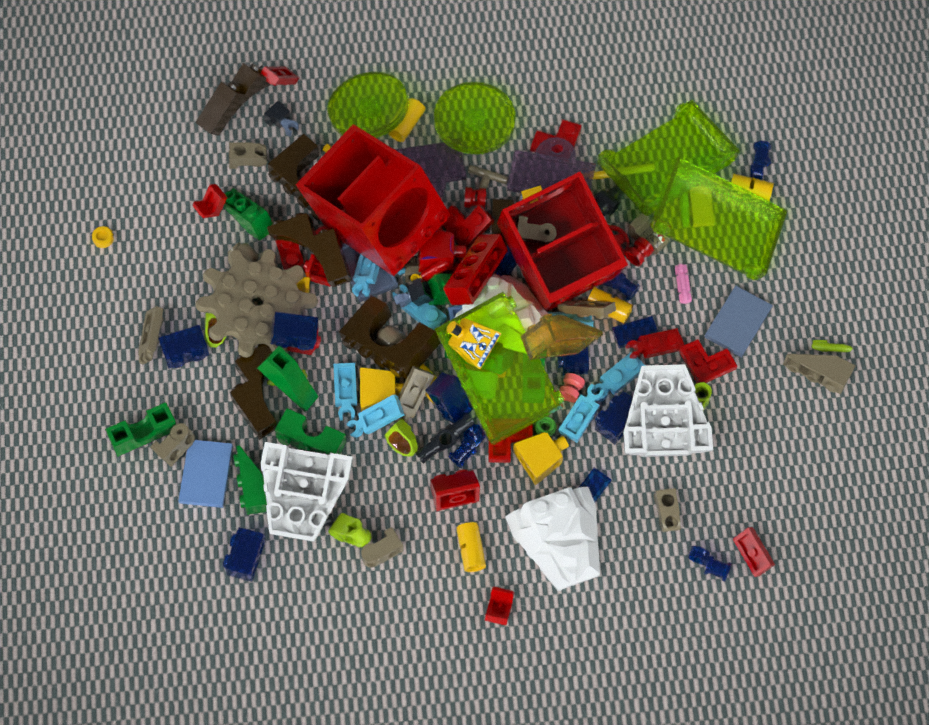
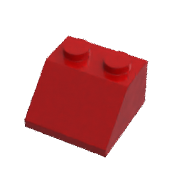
(455, 489)

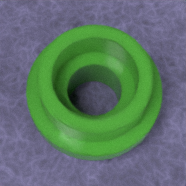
(545, 421)

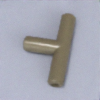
(487, 176)

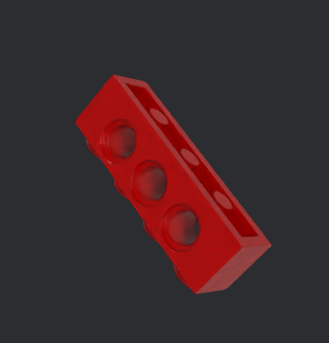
(475, 269)

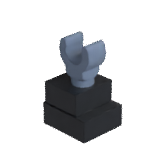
(280, 116)
(418, 293)

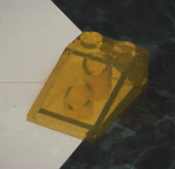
(558, 337)

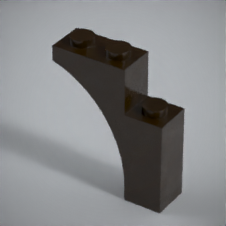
(230, 97)
(324, 245)
(249, 395)

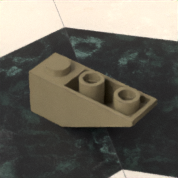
(822, 369)

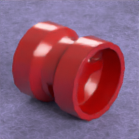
(470, 195)
(640, 250)

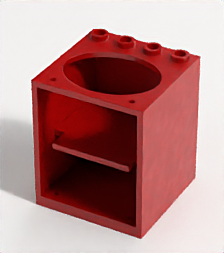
(374, 199)
(580, 254)

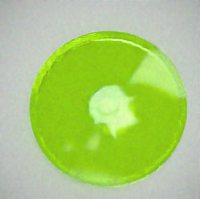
(369, 101)
(474, 118)

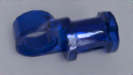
(761, 159)
(624, 285)
(472, 438)
(713, 566)

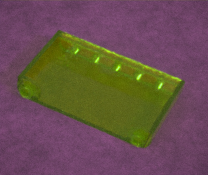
(645, 164)
(718, 219)
(509, 387)

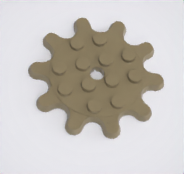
(234, 295)

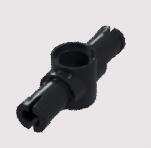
(609, 200)
(454, 430)

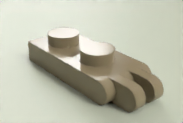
(585, 308)
(150, 334)
(414, 391)

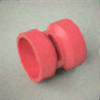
(572, 385)

